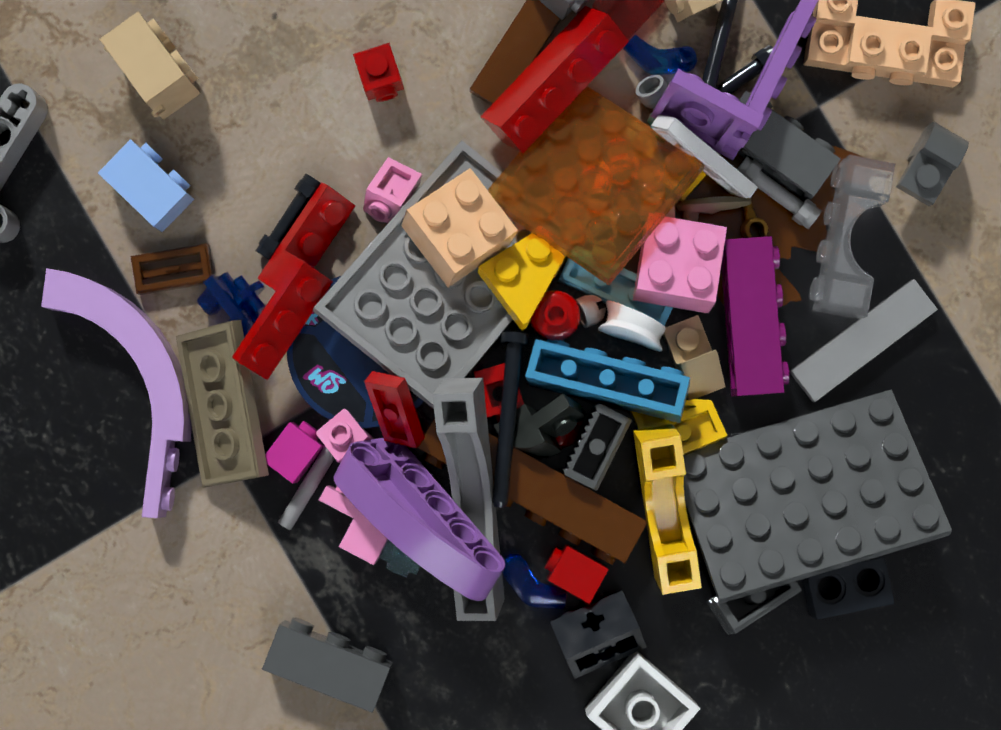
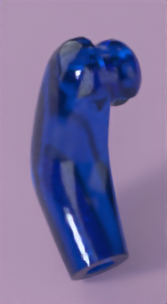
(660, 61)
(530, 589)

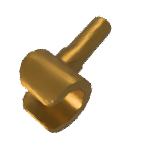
(750, 217)

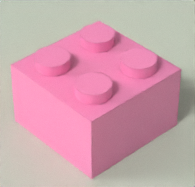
(681, 265)

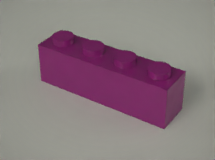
(752, 317)

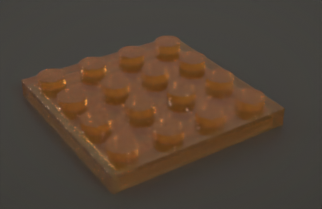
(595, 184)

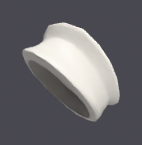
(632, 326)

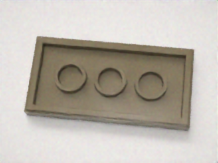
(221, 405)

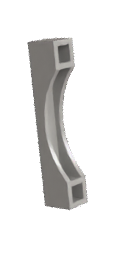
(466, 446)

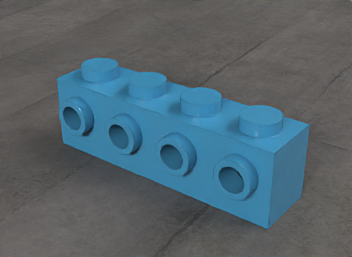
(608, 380)

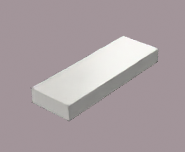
(714, 165)

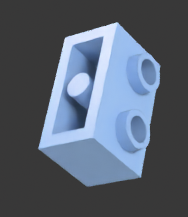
(146, 185)

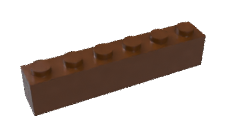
(558, 500)

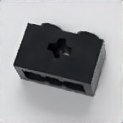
(598, 634)

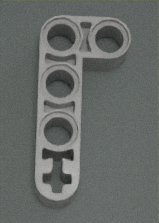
(21, 136)

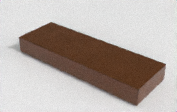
(515, 50)

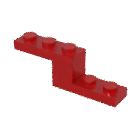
(295, 281)

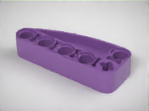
(418, 516)

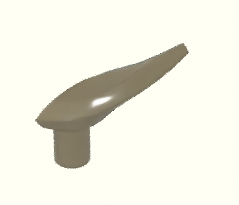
(710, 205)

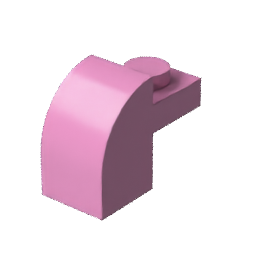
(361, 537)

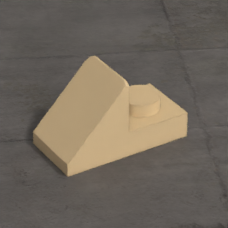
(694, 357)

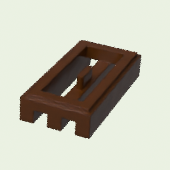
(139, 275)

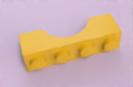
(668, 527)

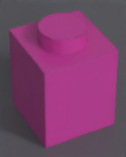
(294, 451)

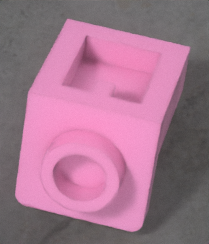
(390, 190)
(340, 433)

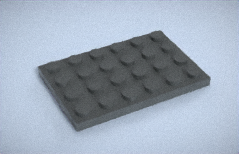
(810, 496)

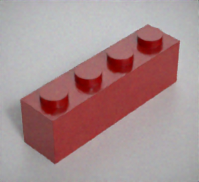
(555, 78)

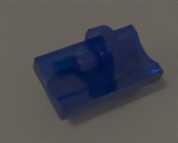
(235, 297)

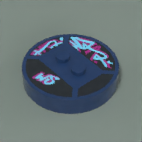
(333, 372)

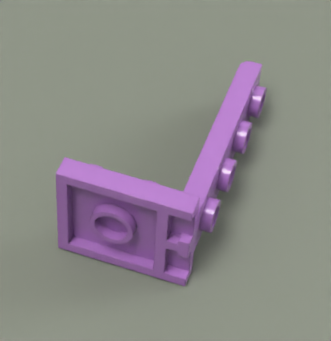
(720, 116)

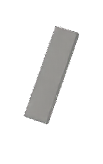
(863, 340)

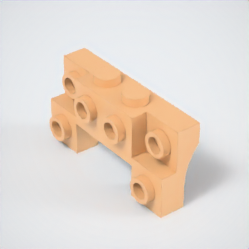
(891, 48)

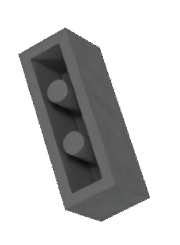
(790, 154)
(328, 664)

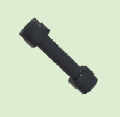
(746, 73)
(306, 188)

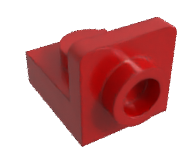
(379, 73)

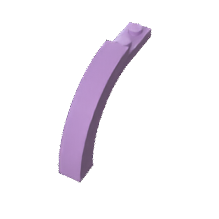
(153, 359)

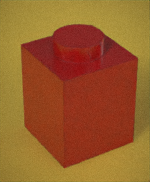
(575, 572)

